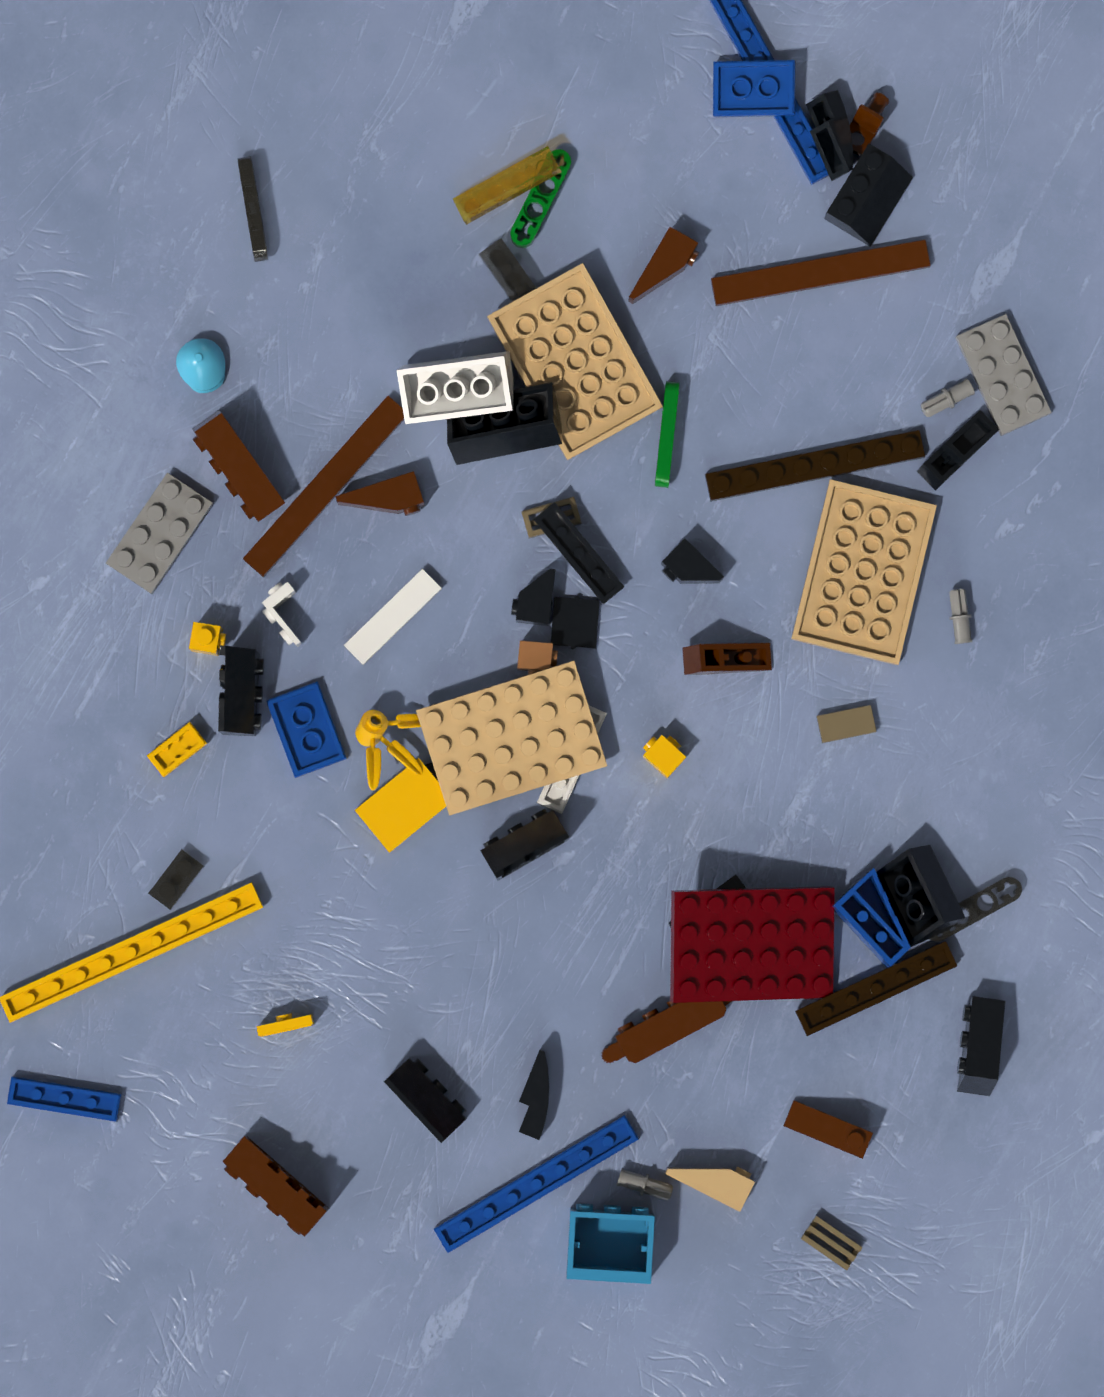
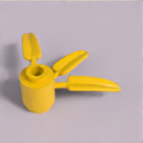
(371, 732)

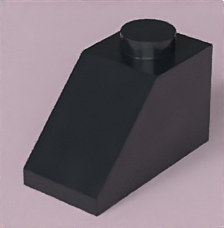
(689, 566)
(535, 601)

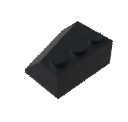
(241, 694)
(524, 843)

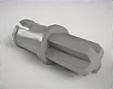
(947, 398)
(960, 616)
(645, 1184)

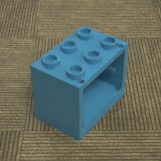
(610, 1244)

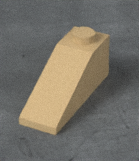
(718, 1183)

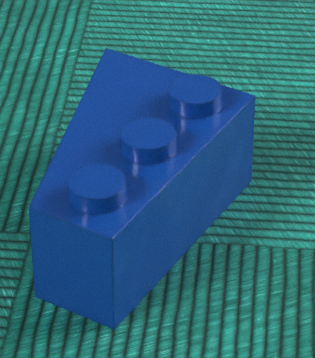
(872, 919)

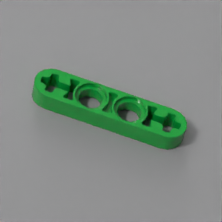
(544, 200)
(667, 434)

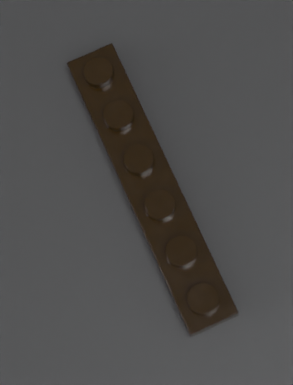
(876, 988)

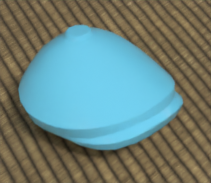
(201, 365)

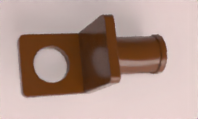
(868, 120)

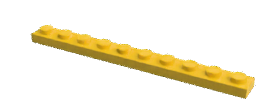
(131, 952)

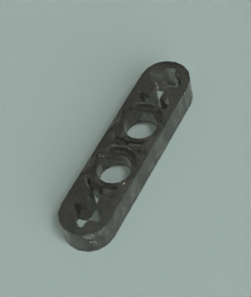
(252, 209)
(975, 913)

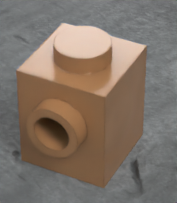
(536, 656)

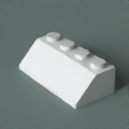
(456, 387)

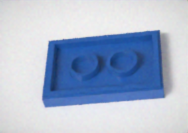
(754, 88)
(306, 729)

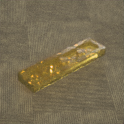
(507, 185)

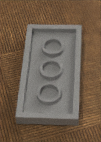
(1003, 375)
(159, 533)

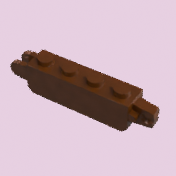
(662, 1029)

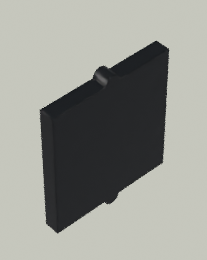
(575, 622)

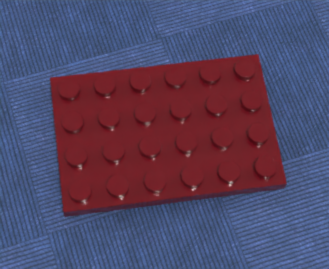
(751, 944)

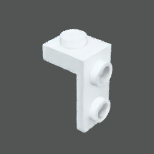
(279, 595)

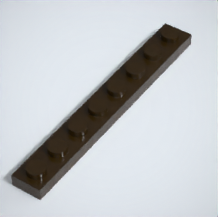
(814, 465)

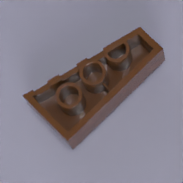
(238, 466)
(275, 1185)

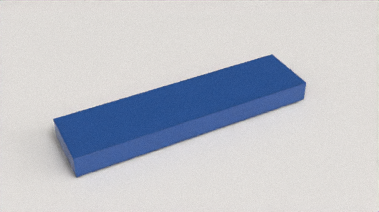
(64, 1099)

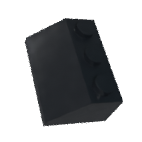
(869, 195)
(920, 894)
(426, 1099)

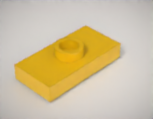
(177, 749)
(285, 1023)

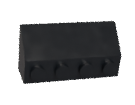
(528, 427)

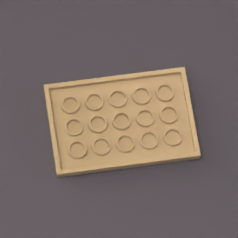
(572, 340)
(864, 572)
(511, 737)

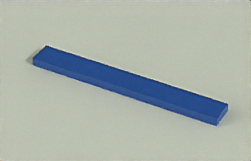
(753, 48)
(536, 1184)

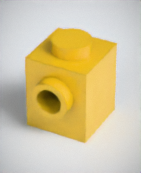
(206, 638)
(664, 754)

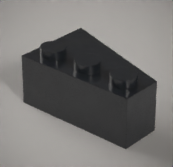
(981, 1046)

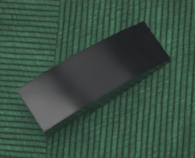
(832, 133)
(957, 450)
(536, 1097)

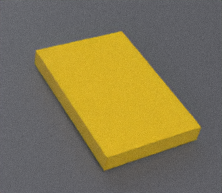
(402, 806)

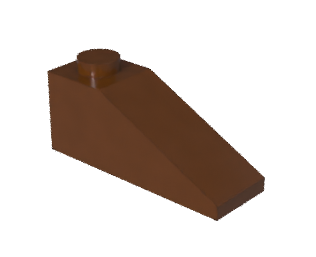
(667, 262)
(391, 496)
(726, 658)
(828, 1129)

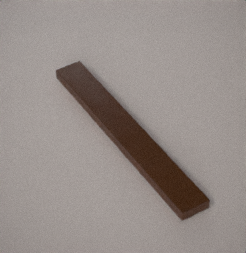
(820, 272)
(325, 486)

